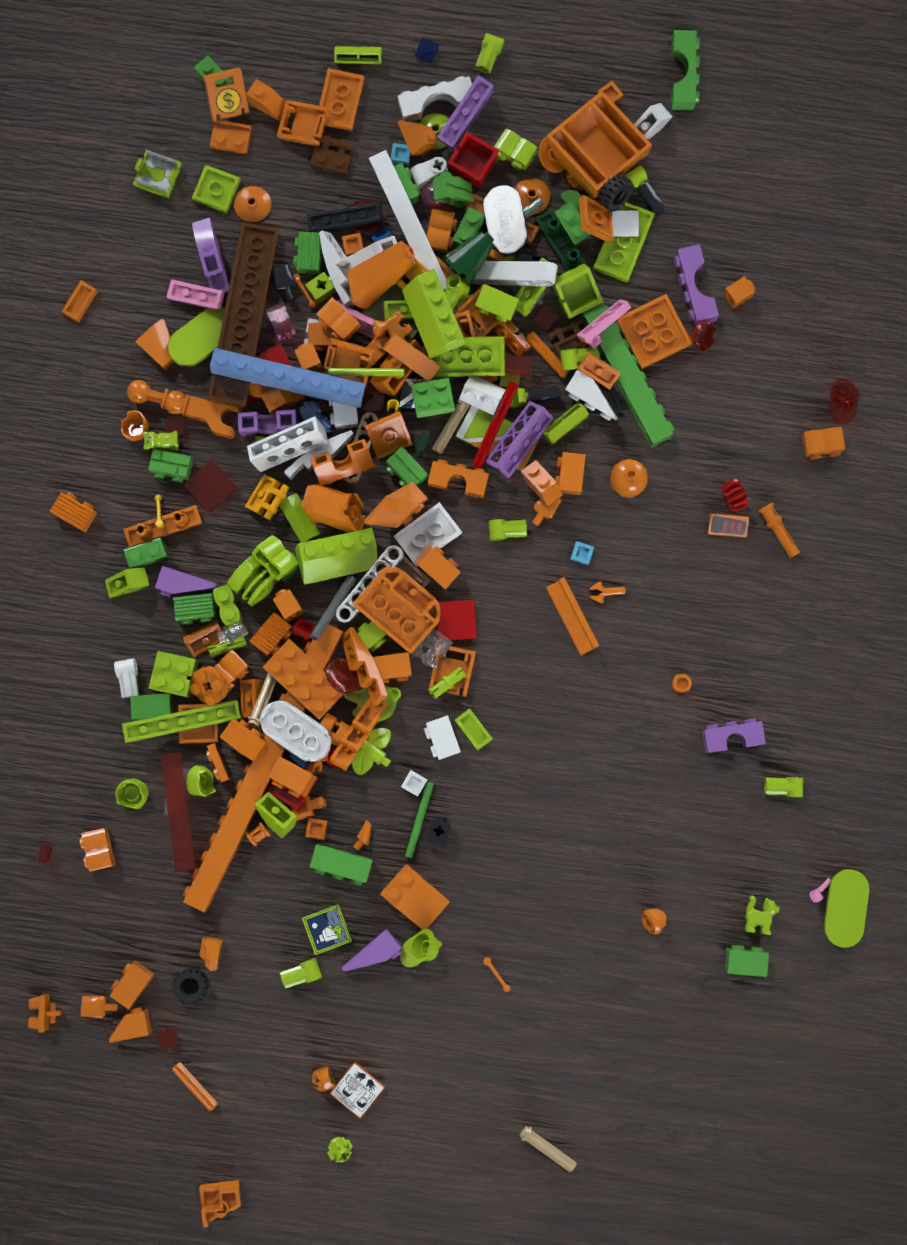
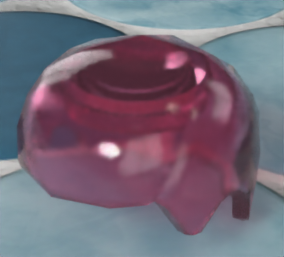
(428, 200)

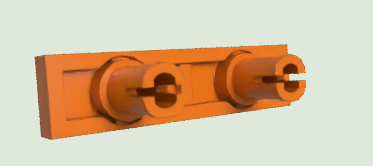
(172, 522)

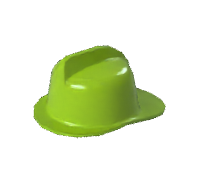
(420, 948)

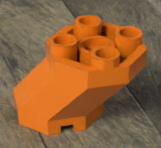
(333, 508)

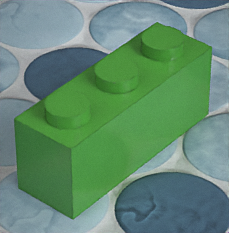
(341, 864)

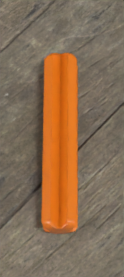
(547, 354)
(194, 1086)

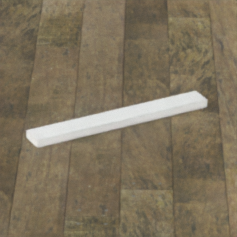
(405, 213)

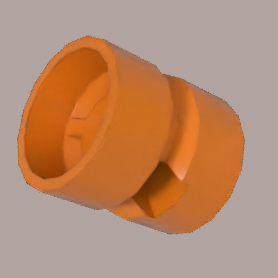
(330, 722)

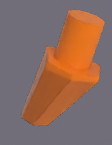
(364, 836)

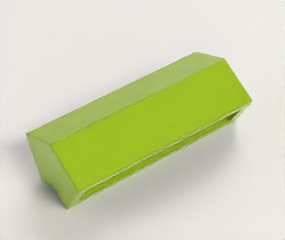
(358, 51)
(565, 423)
(298, 518)

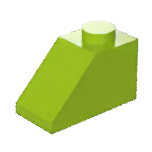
(127, 582)
(276, 815)

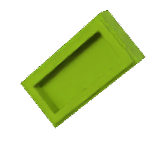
(473, 729)

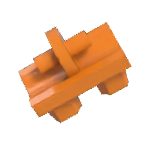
(41, 1022)

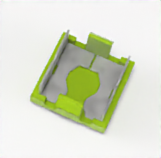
(156, 173)

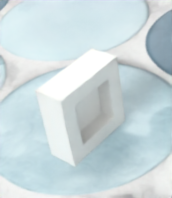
(414, 783)

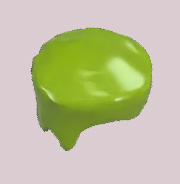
(200, 781)
(132, 793)

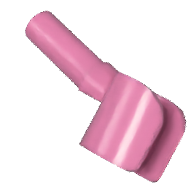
(816, 895)

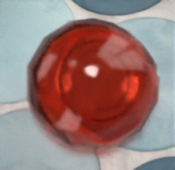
(702, 335)

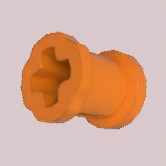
(258, 834)

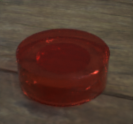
(167, 1038)

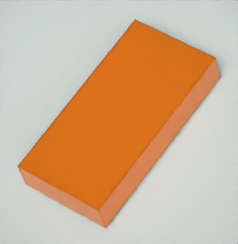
(79, 301)

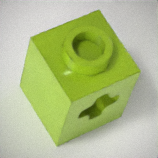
(317, 293)

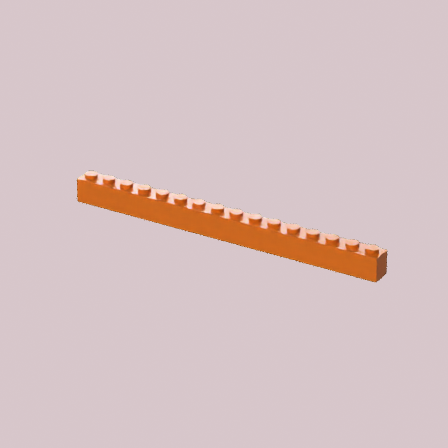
(249, 792)

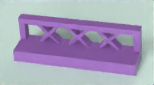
(465, 113)
(522, 440)

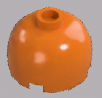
(628, 478)

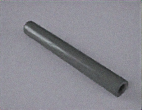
(332, 608)

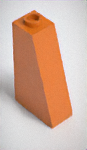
(379, 273)

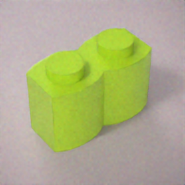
(516, 150)
(275, 557)
(226, 600)

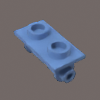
(311, 410)

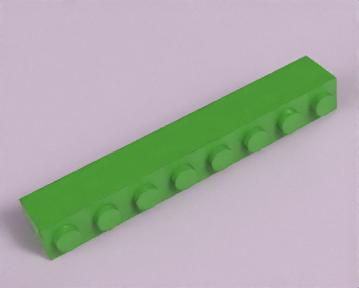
(631, 381)

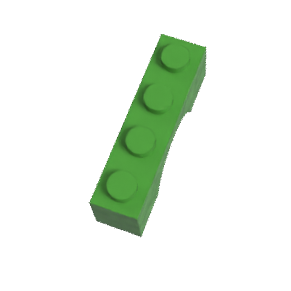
(684, 49)

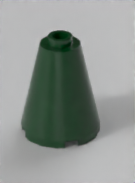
(470, 256)

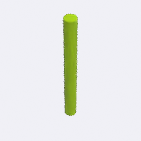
(366, 371)

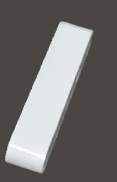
(517, 273)
(360, 587)

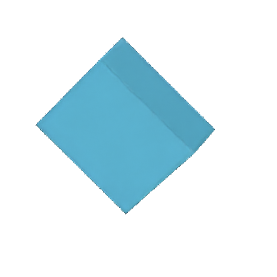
(400, 154)
(582, 553)

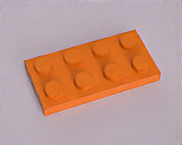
(302, 679)

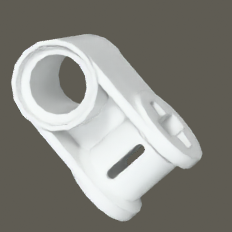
(427, 171)

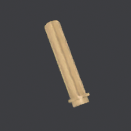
(450, 426)
(262, 701)
(547, 1148)

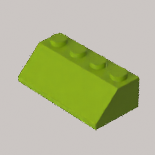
(432, 314)
(336, 556)

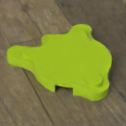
(361, 697)

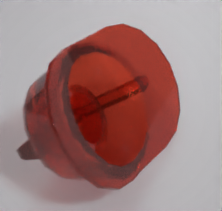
(843, 401)

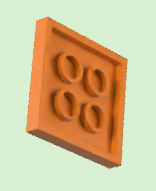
(653, 331)

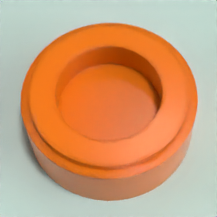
(681, 683)

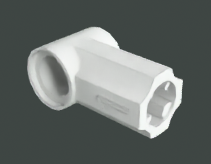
(126, 673)

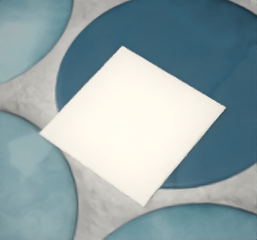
(625, 223)

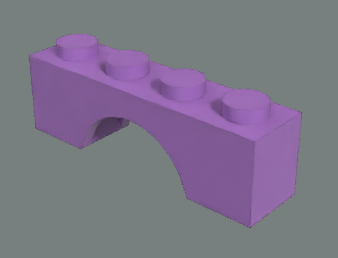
(689, 262)

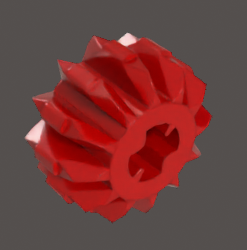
(734, 495)

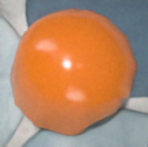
(134, 425)

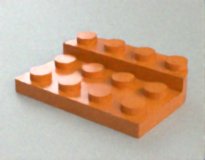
(399, 607)

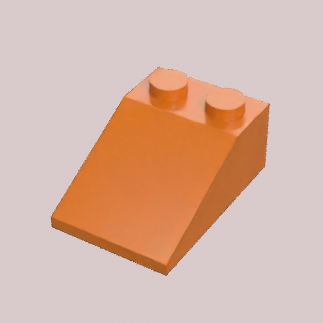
(398, 507)
(415, 897)

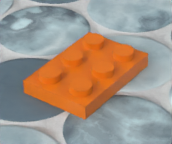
(341, 97)

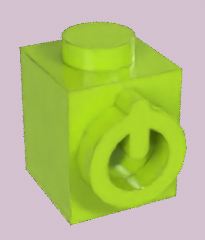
(372, 636)

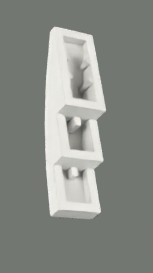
(336, 263)
(333, 446)

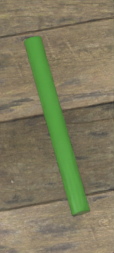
(419, 819)

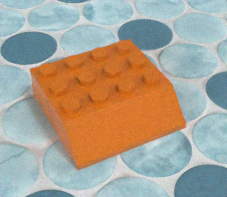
(598, 144)

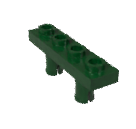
(559, 240)

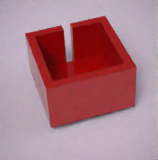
(475, 160)

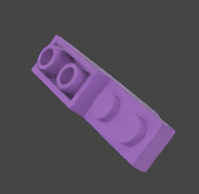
(210, 255)

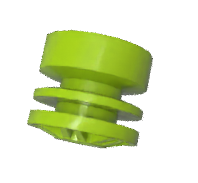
(256, 583)

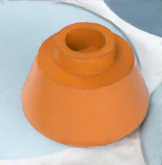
(654, 920)

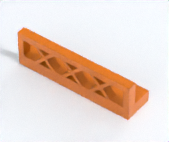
(572, 616)

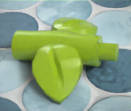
(372, 752)

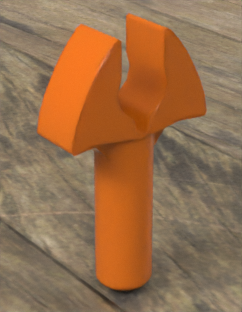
(606, 592)

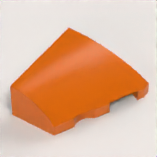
(155, 344)
(219, 1199)

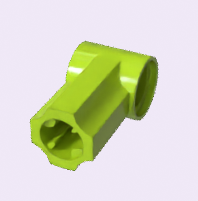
(490, 49)
(456, 289)
(573, 357)
(502, 529)
(784, 786)
(306, 972)

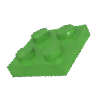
(433, 398)

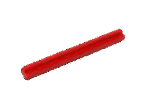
(495, 425)

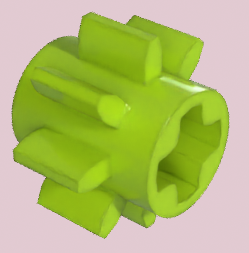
(339, 1149)

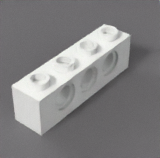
(287, 444)

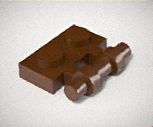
(330, 160)
(569, 342)

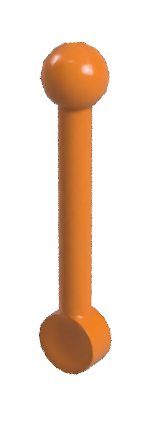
(312, 304)
(487, 961)

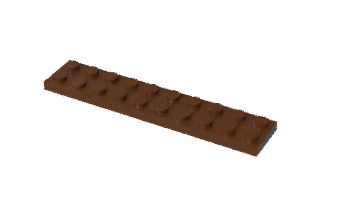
(245, 307)

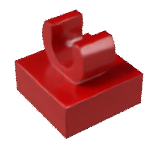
(302, 629)

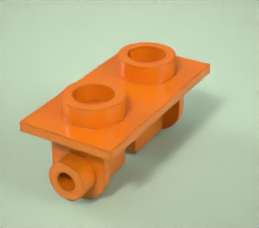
(517, 344)

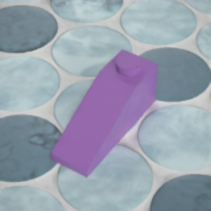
(180, 583)
(377, 951)

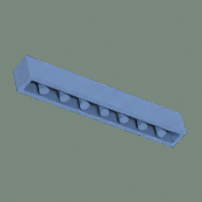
(287, 378)

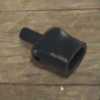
(284, 280)

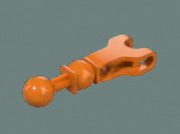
(190, 406)

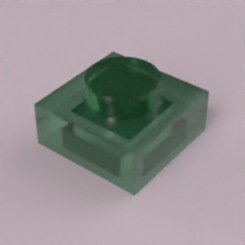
(421, 443)

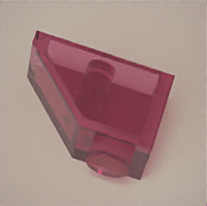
(281, 322)

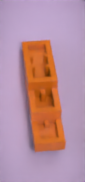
(360, 660)
(357, 734)

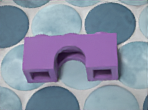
(256, 424)
(716, 738)

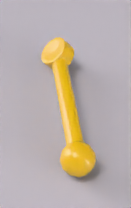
(159, 524)

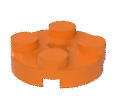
(202, 691)

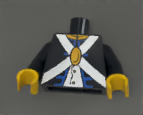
(403, 398)

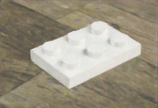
(431, 529)

